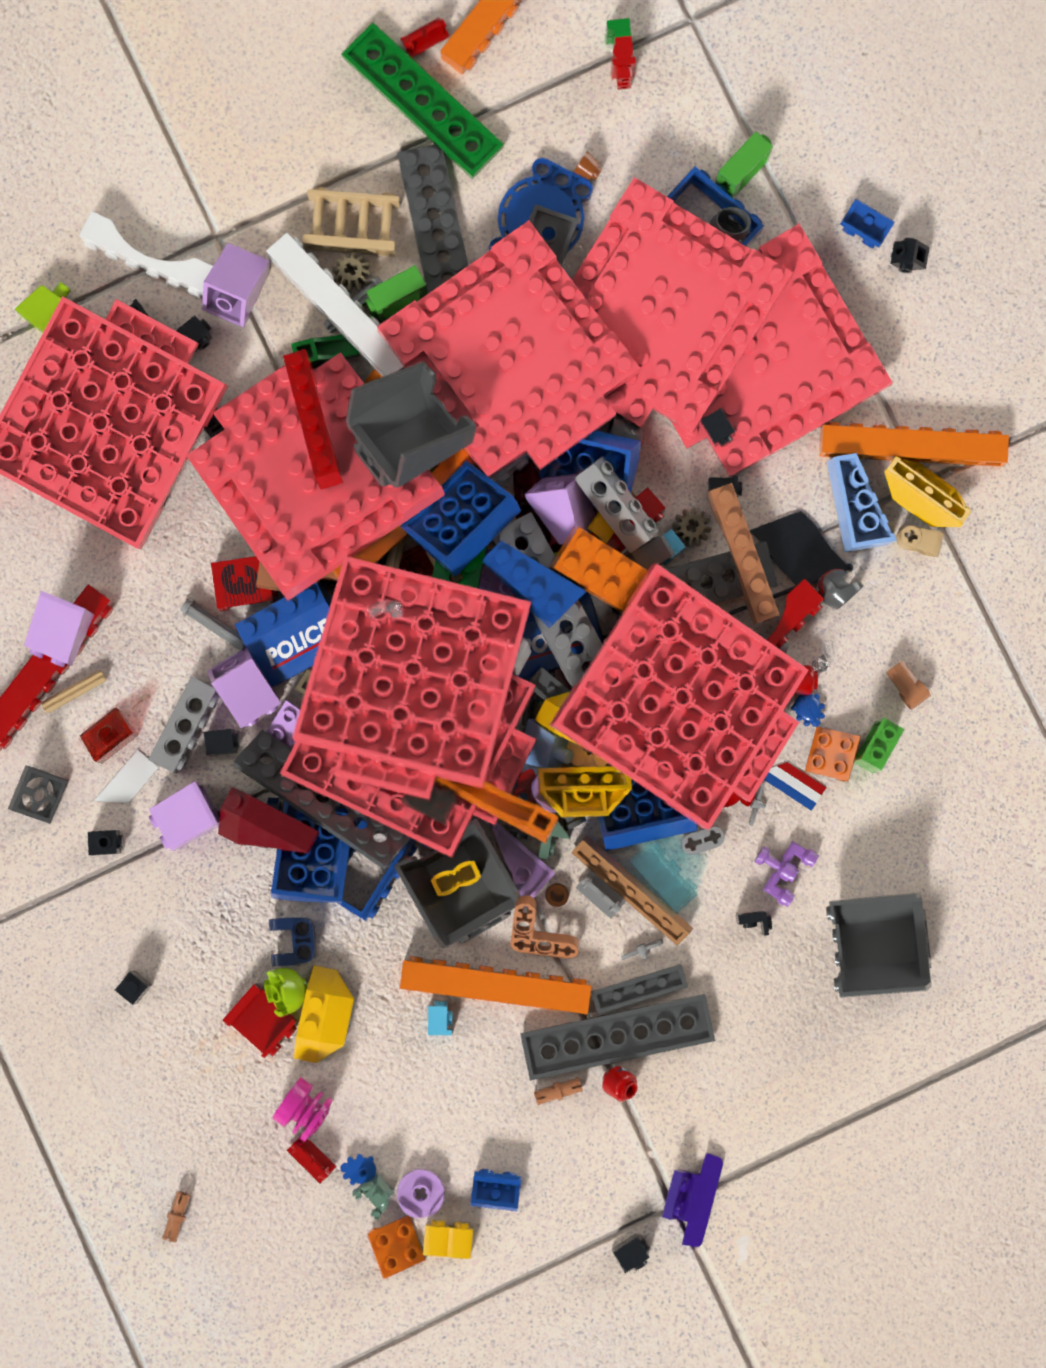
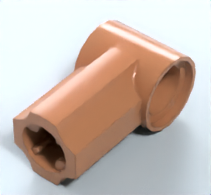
(911, 690)

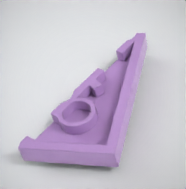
(525, 868)

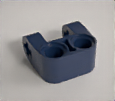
(297, 940)

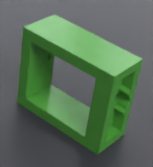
(745, 164)
(395, 294)
(883, 739)

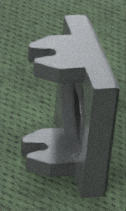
(46, 814)

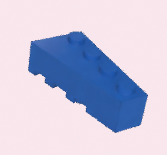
(533, 582)

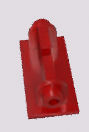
(425, 37)
(311, 1159)

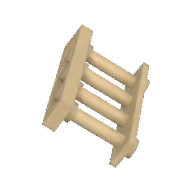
(361, 243)

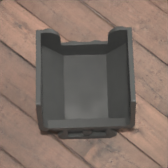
(404, 426)
(470, 907)
(881, 945)

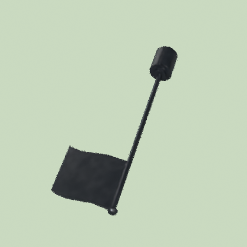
(797, 551)

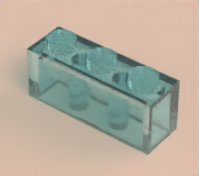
(664, 876)

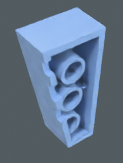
(856, 506)

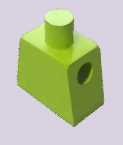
(41, 305)

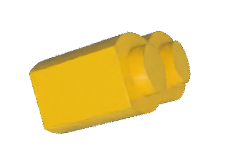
(462, 875)
(448, 1240)

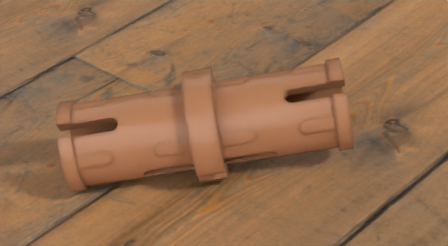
(558, 1091)
(176, 1216)

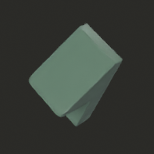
(548, 848)

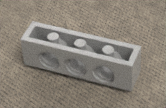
(617, 517)
(172, 732)

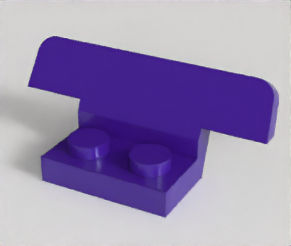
(692, 1198)

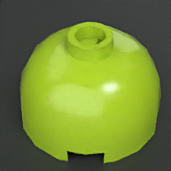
(285, 989)

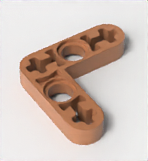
(528, 934)

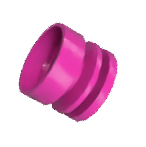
(302, 1109)

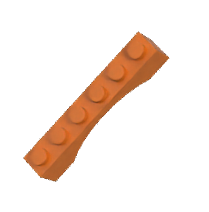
(515, 811)

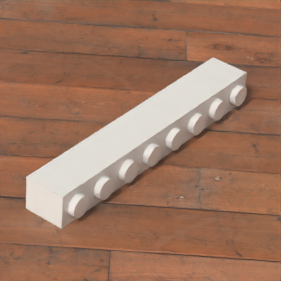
(333, 303)

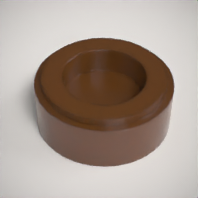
(557, 895)

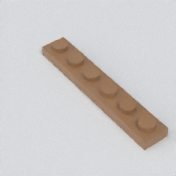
(632, 890)

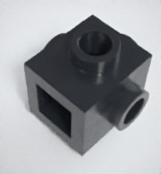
(909, 255)

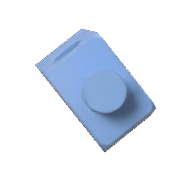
(549, 748)

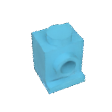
(675, 543)
(439, 1018)

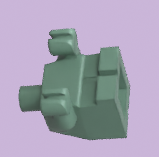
(378, 1193)

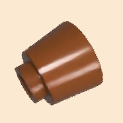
(588, 167)

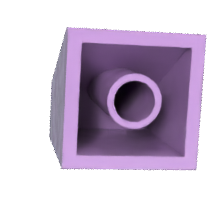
(234, 284)
(561, 505)
(57, 629)
(243, 688)
(184, 816)

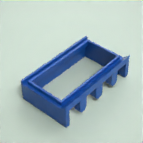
(719, 196)
(383, 888)

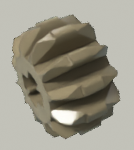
(357, 265)
(694, 519)

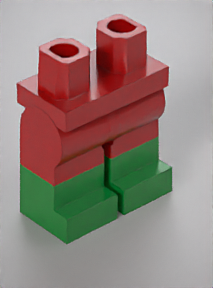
(623, 64)

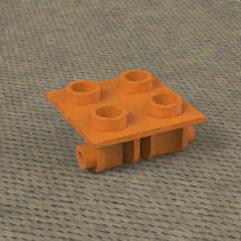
(832, 754)
(395, 1246)

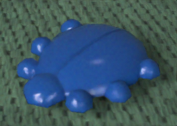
(809, 709)
(359, 1169)

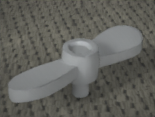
(756, 804)
(642, 949)

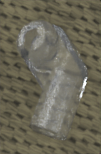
(387, 606)
(826, 658)

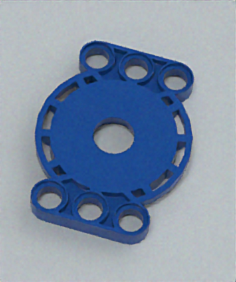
(545, 194)

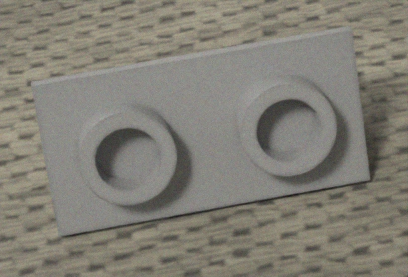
(601, 894)

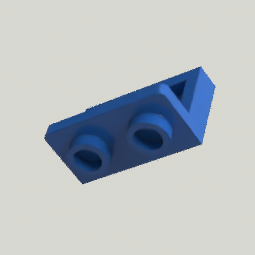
(867, 224)
(496, 1190)

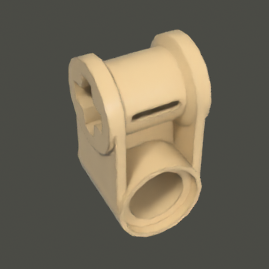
(924, 540)

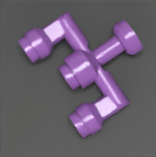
(784, 870)

